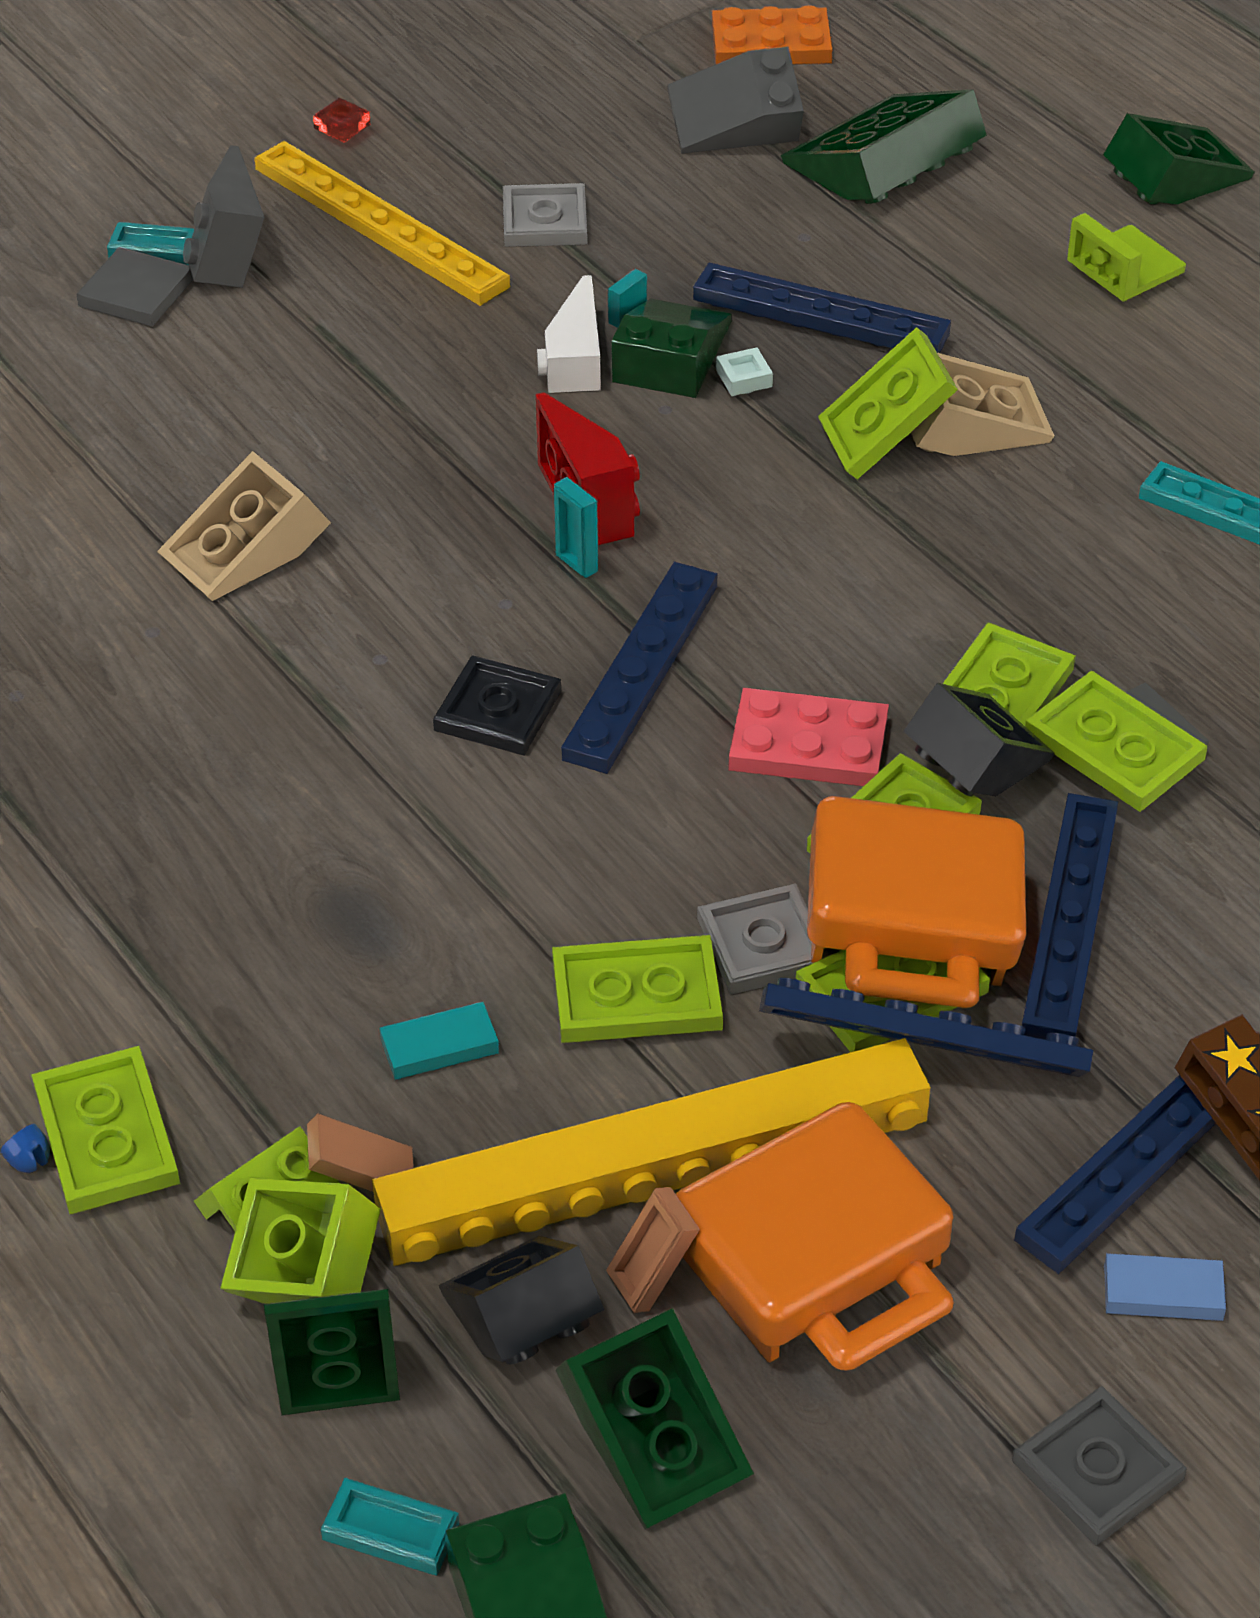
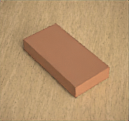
(353, 1153)
(652, 1249)

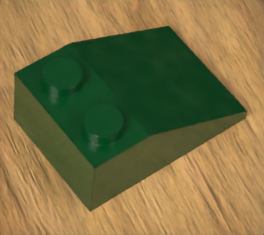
(1173, 159)
(667, 346)
(333, 1351)
(654, 1418)
(524, 1564)

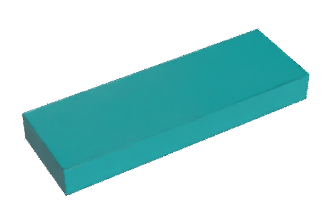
(1203, 501)

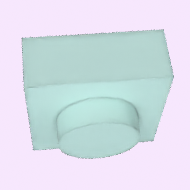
(744, 371)

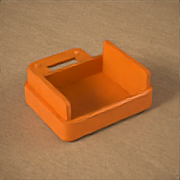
(918, 890)
(816, 1229)

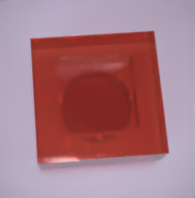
(341, 120)

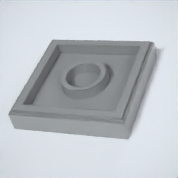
(544, 215)
(758, 937)

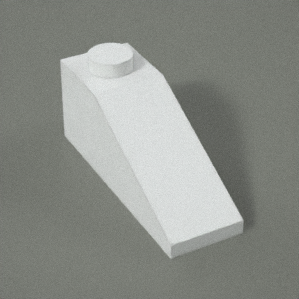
(572, 344)

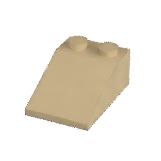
(984, 414)
(244, 530)

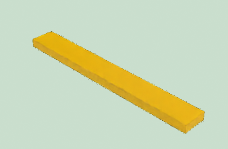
(383, 223)

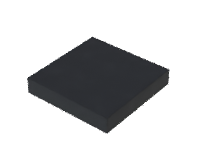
(497, 705)

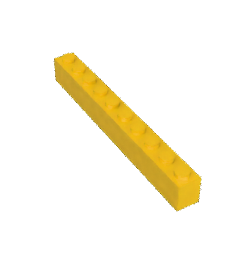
(633, 1152)

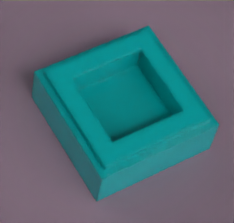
(626, 295)

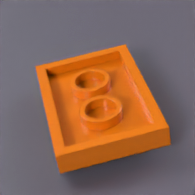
(800, 29)

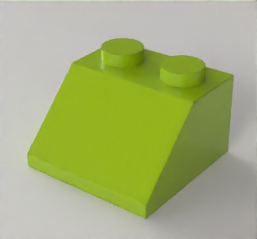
(300, 1241)

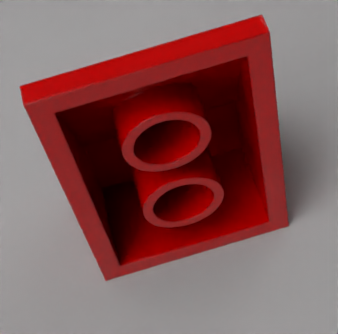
(593, 460)

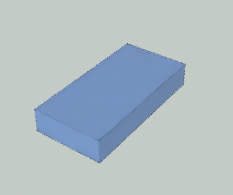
(1164, 1287)

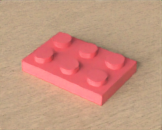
(808, 737)

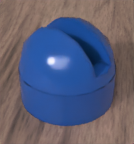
(27, 1149)

